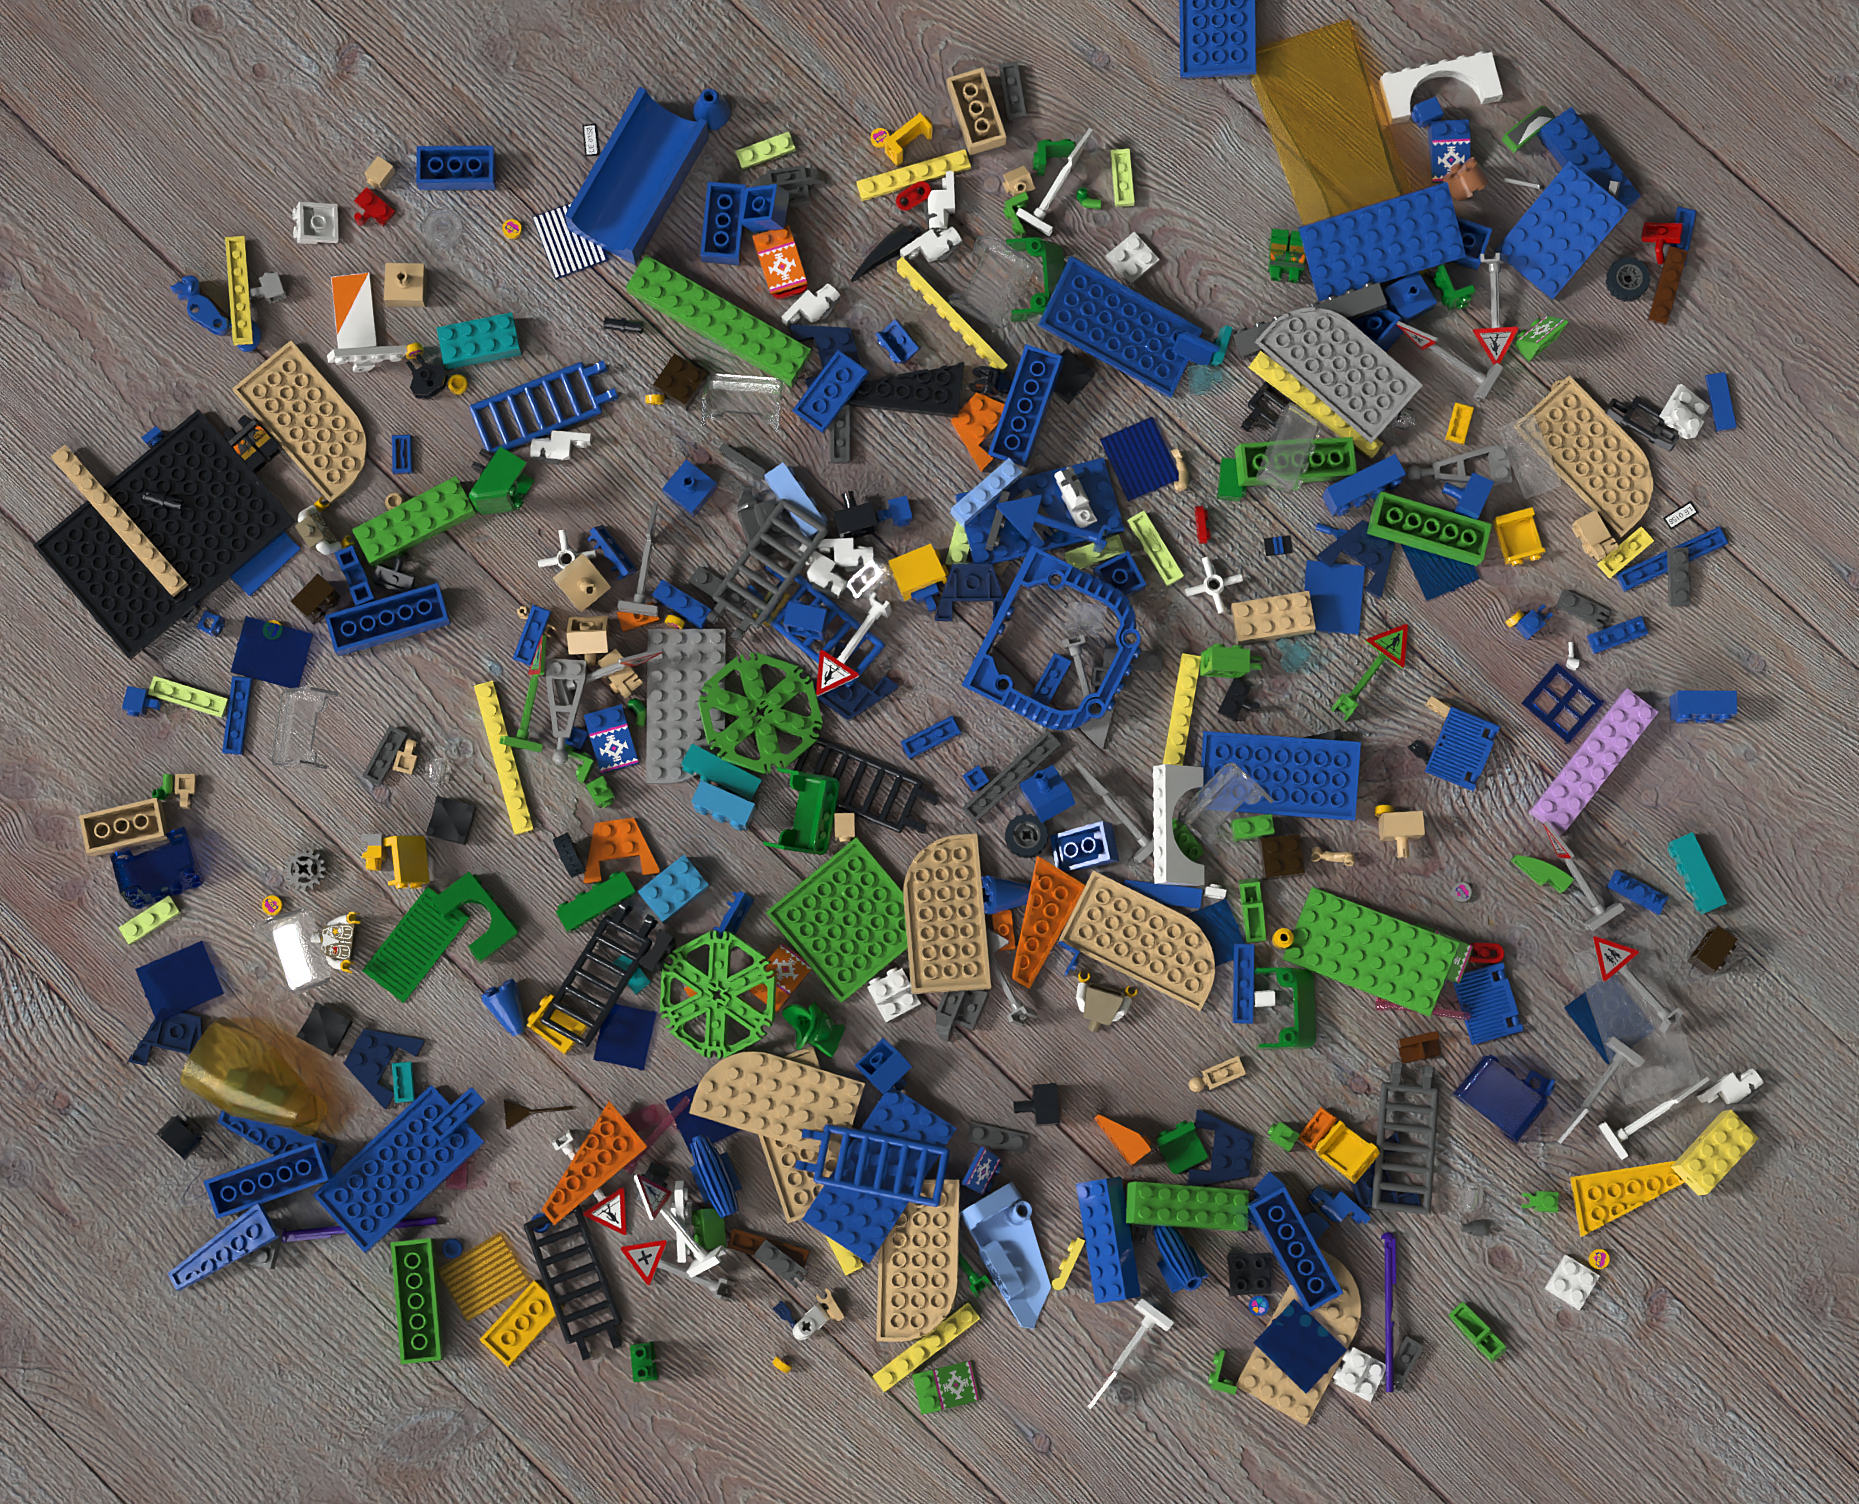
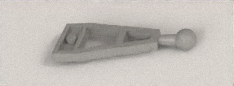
(1498, 463)
(564, 670)

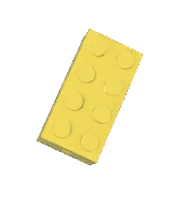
(1714, 1152)

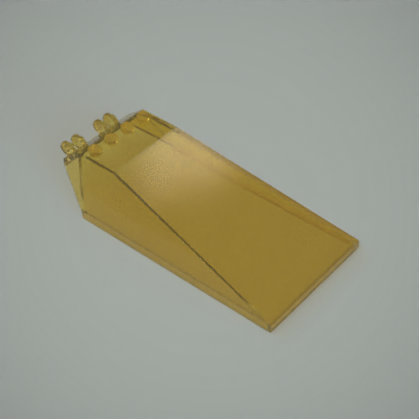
(1327, 123)

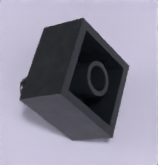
(855, 519)
(1042, 1104)

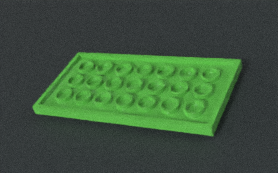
(1371, 951)

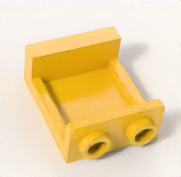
(904, 135)
(1518, 537)
(917, 570)
(409, 861)
(557, 1040)
(1346, 1152)

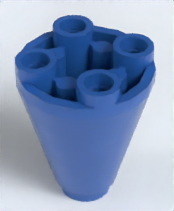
(712, 108)
(1003, 894)
(506, 1006)

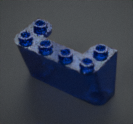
(157, 872)
(1501, 1097)

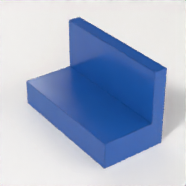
(1194, 348)

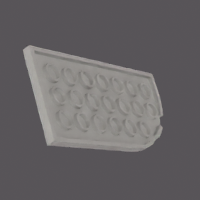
(1340, 367)
(673, 696)

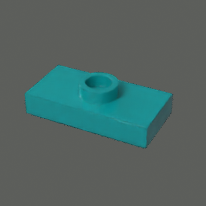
(1222, 342)
(639, 980)
(403, 1082)

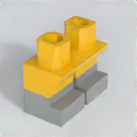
(375, 851)

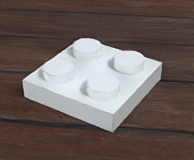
(1132, 258)
(1572, 1282)

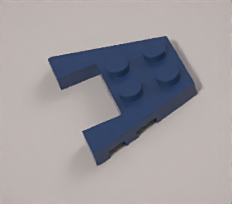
(827, 341)
(1366, 550)
(970, 583)
(854, 700)
(175, 1033)
(372, 1056)
(1229, 1154)
(1364, 1186)

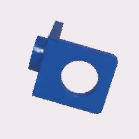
(216, 627)
(1074, 962)
(1546, 1084)

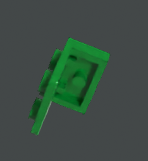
(1050, 149)
(1450, 297)
(1181, 1147)

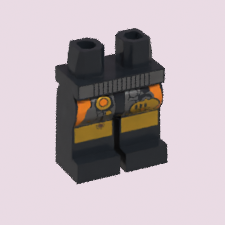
(250, 437)

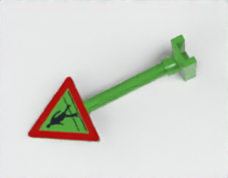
(1390, 646)
(536, 669)

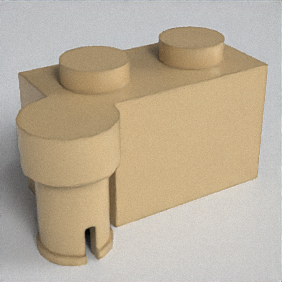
(1594, 535)
(622, 681)

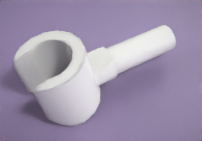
(1572, 663)

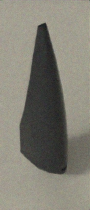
(887, 249)

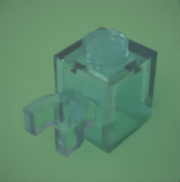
(1200, 379)
(1294, 656)

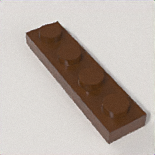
(1667, 285)
(750, 1243)

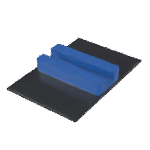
(1278, 545)

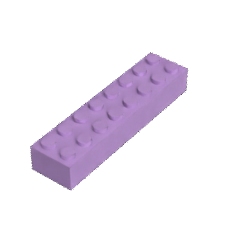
(1593, 761)

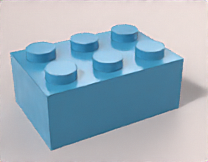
(723, 806)
(673, 889)

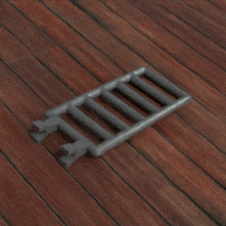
(751, 550)
(1384, 1105)

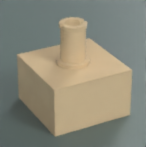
(405, 285)
(581, 582)
(588, 637)
(1401, 828)

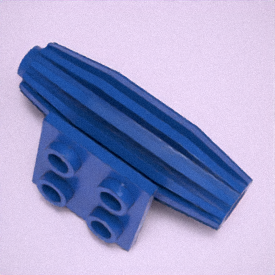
(714, 1176)
(1180, 1264)

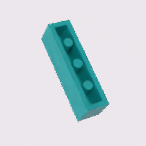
(719, 772)
(1696, 873)

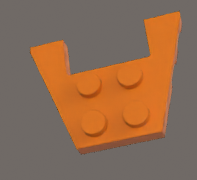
(975, 424)
(615, 841)

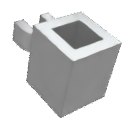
(270, 287)

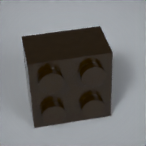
(680, 381)
(316, 599)
(1281, 857)
(1712, 950)

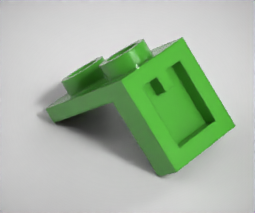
(1010, 206)
(583, 771)
(1186, 841)
(1224, 1385)

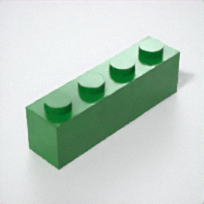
(595, 902)

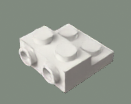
(316, 223)
(1684, 412)
(893, 994)
(1359, 1374)

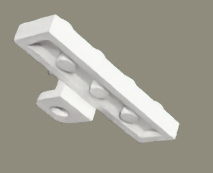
(366, 357)
(684, 1215)

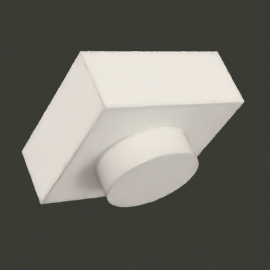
(1215, 891)

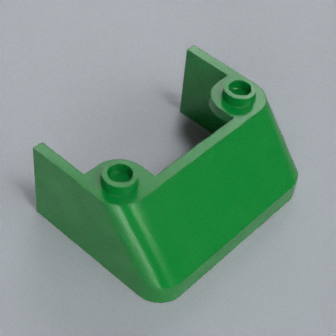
(1053, 267)
(501, 484)
(813, 813)
(1304, 1033)

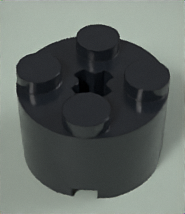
(179, 1138)

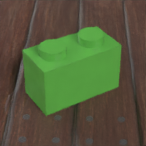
(1252, 828)
(708, 1228)

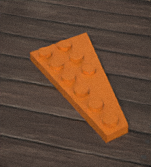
(1047, 910)
(602, 1154)

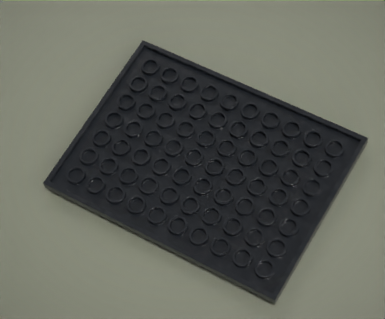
(220, 529)

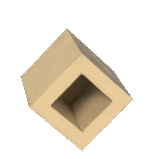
(379, 173)
(844, 827)

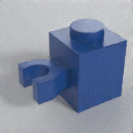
(1426, 112)
(898, 511)
(926, 594)
(1532, 622)
(137, 701)

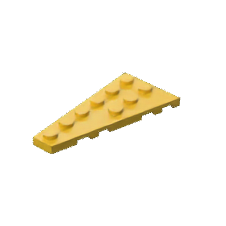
(1614, 1193)

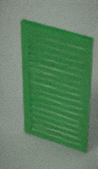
(414, 947)

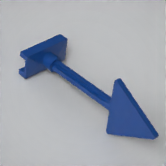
(1023, 514)

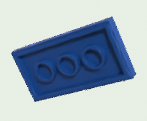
(830, 391)

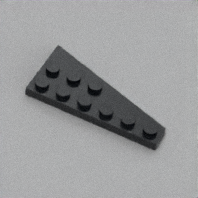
(918, 392)

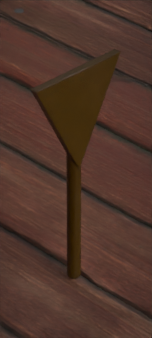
(516, 1113)

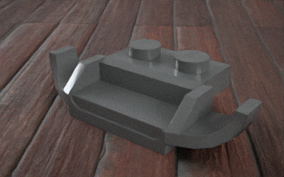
(795, 181)
(752, 518)
(961, 1009)

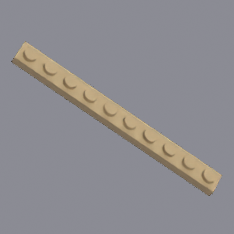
(119, 520)

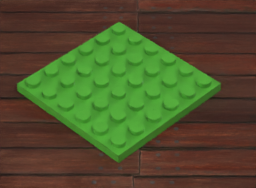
(845, 920)

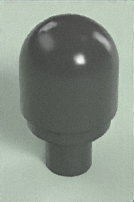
(1476, 1228)

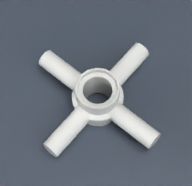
(565, 549)
(1213, 592)

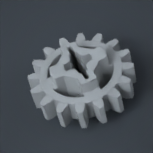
(299, 875)

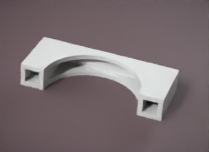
(1476, 71)
(1170, 864)

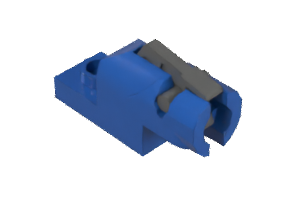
(1336, 1206)

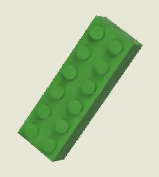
(1330, 461)
(414, 522)
(1429, 528)
(1187, 1206)
(417, 1301)

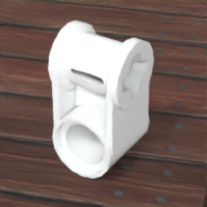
(813, 1320)

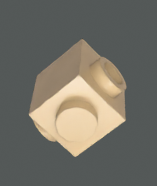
(1018, 181)

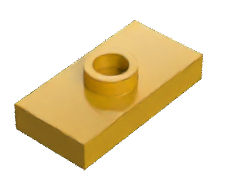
(1459, 423)

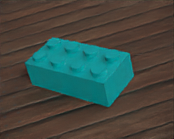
(479, 341)

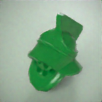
(814, 1028)

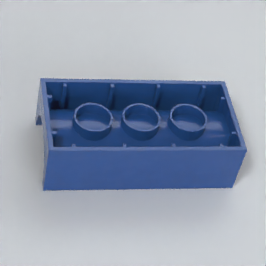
(636, 177)

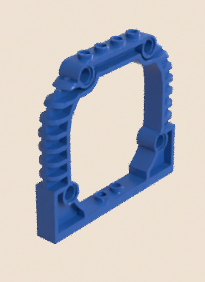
(1039, 570)

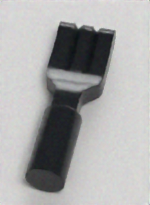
(1419, 751)

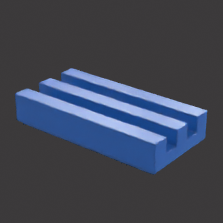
(403, 470)

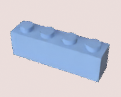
(786, 487)
(985, 492)

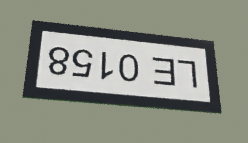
(590, 140)
(1680, 515)

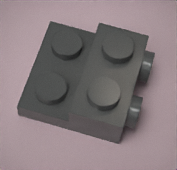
(266, 1255)

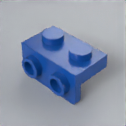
(898, 342)

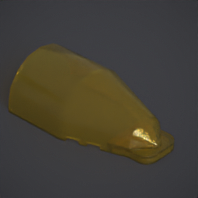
(251, 1080)

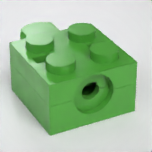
(1228, 662)

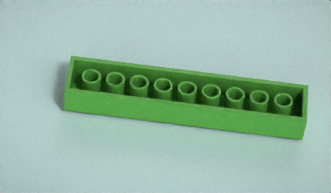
(718, 320)

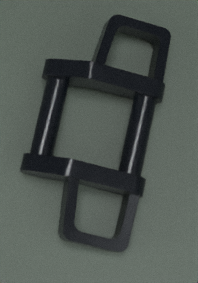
(1625, 421)

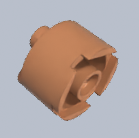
(1465, 179)

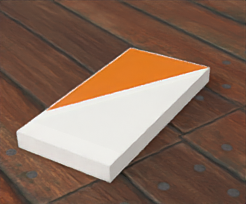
(354, 311)

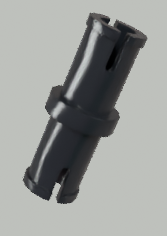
(623, 325)
(163, 500)

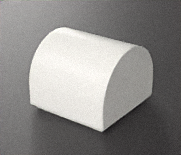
(1264, 998)

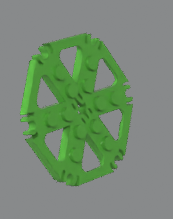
(765, 729)
(705, 1001)

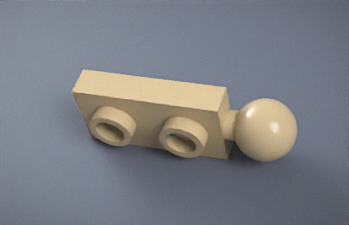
(1218, 1075)

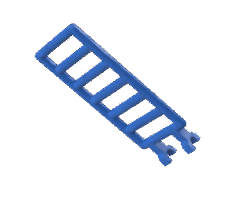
(585, 374)
(835, 610)
(886, 1141)

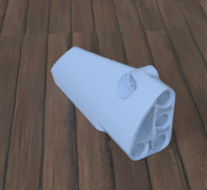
(1010, 1251)

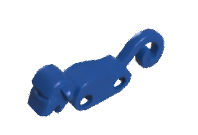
(208, 315)

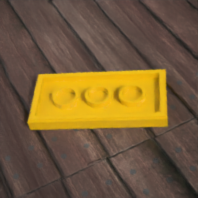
(520, 1324)

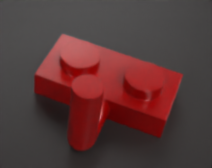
(373, 207)
(1660, 234)

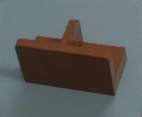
(1419, 1047)

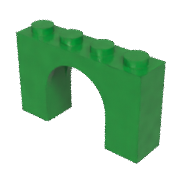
(466, 891)

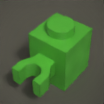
(601, 792)
(1282, 1136)
(1542, 1201)

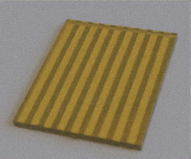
(483, 1277)

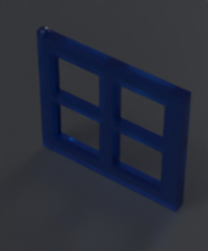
(1562, 703)

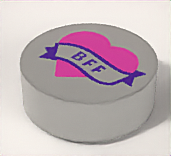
(1461, 892)

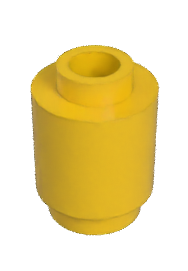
(1278, 943)

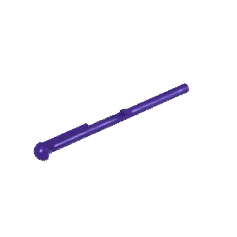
(326, 1232)
(1390, 1279)

